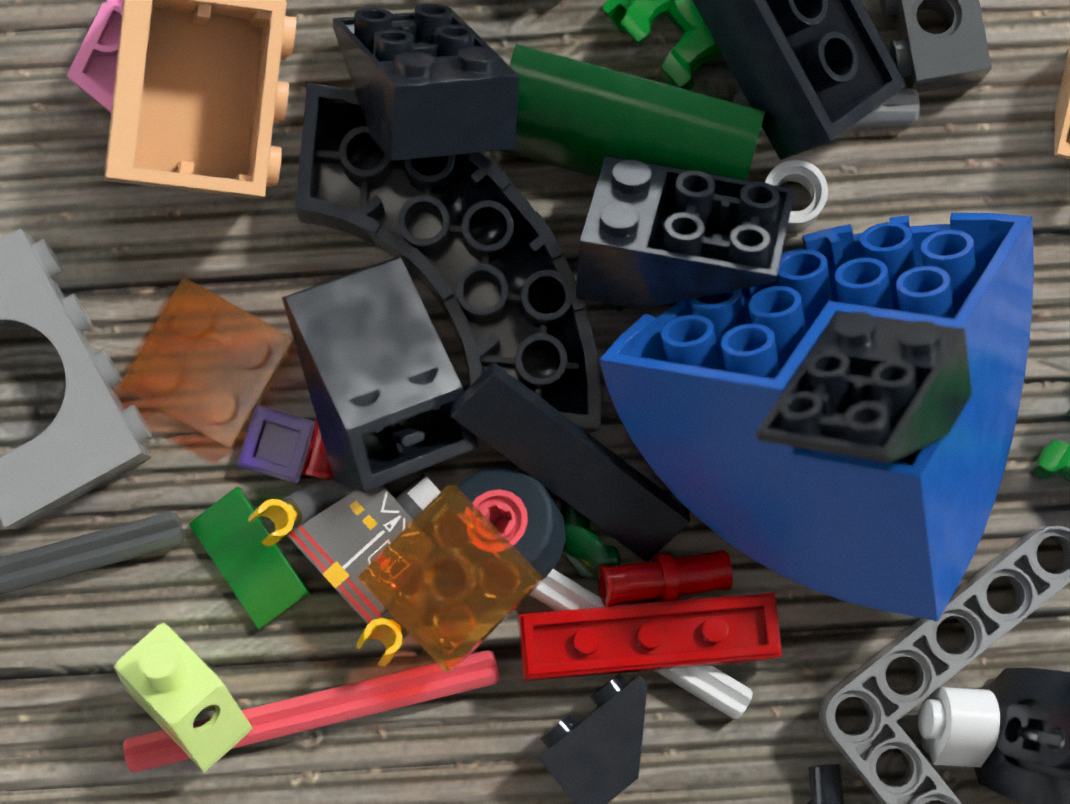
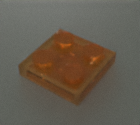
(208, 363)
(450, 578)

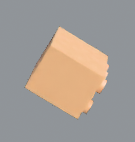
(199, 95)

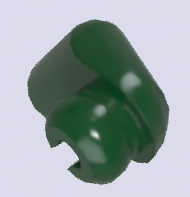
(583, 547)

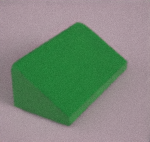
(256, 573)

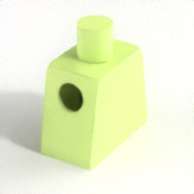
(175, 688)

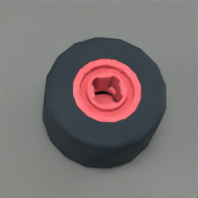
(536, 521)

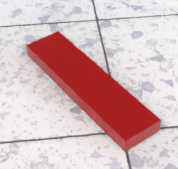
(649, 636)

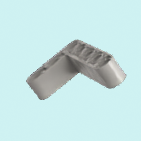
(935, 666)

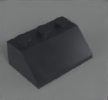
(804, 64)

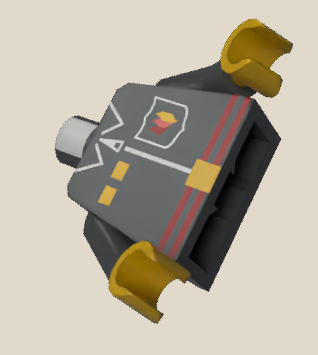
(344, 534)

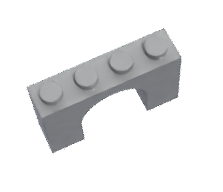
(93, 431)

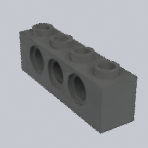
(940, 59)

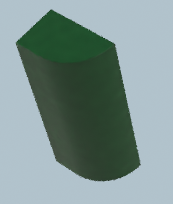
(582, 112)

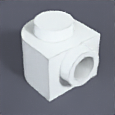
(959, 726)

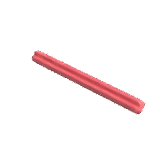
(329, 707)

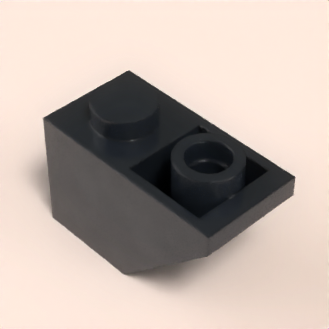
(602, 750)

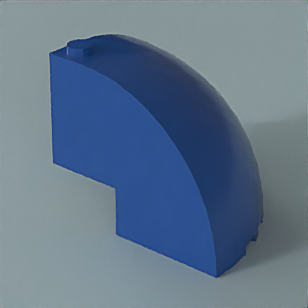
(838, 523)

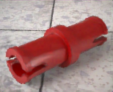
(665, 578)

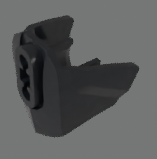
(1033, 738)

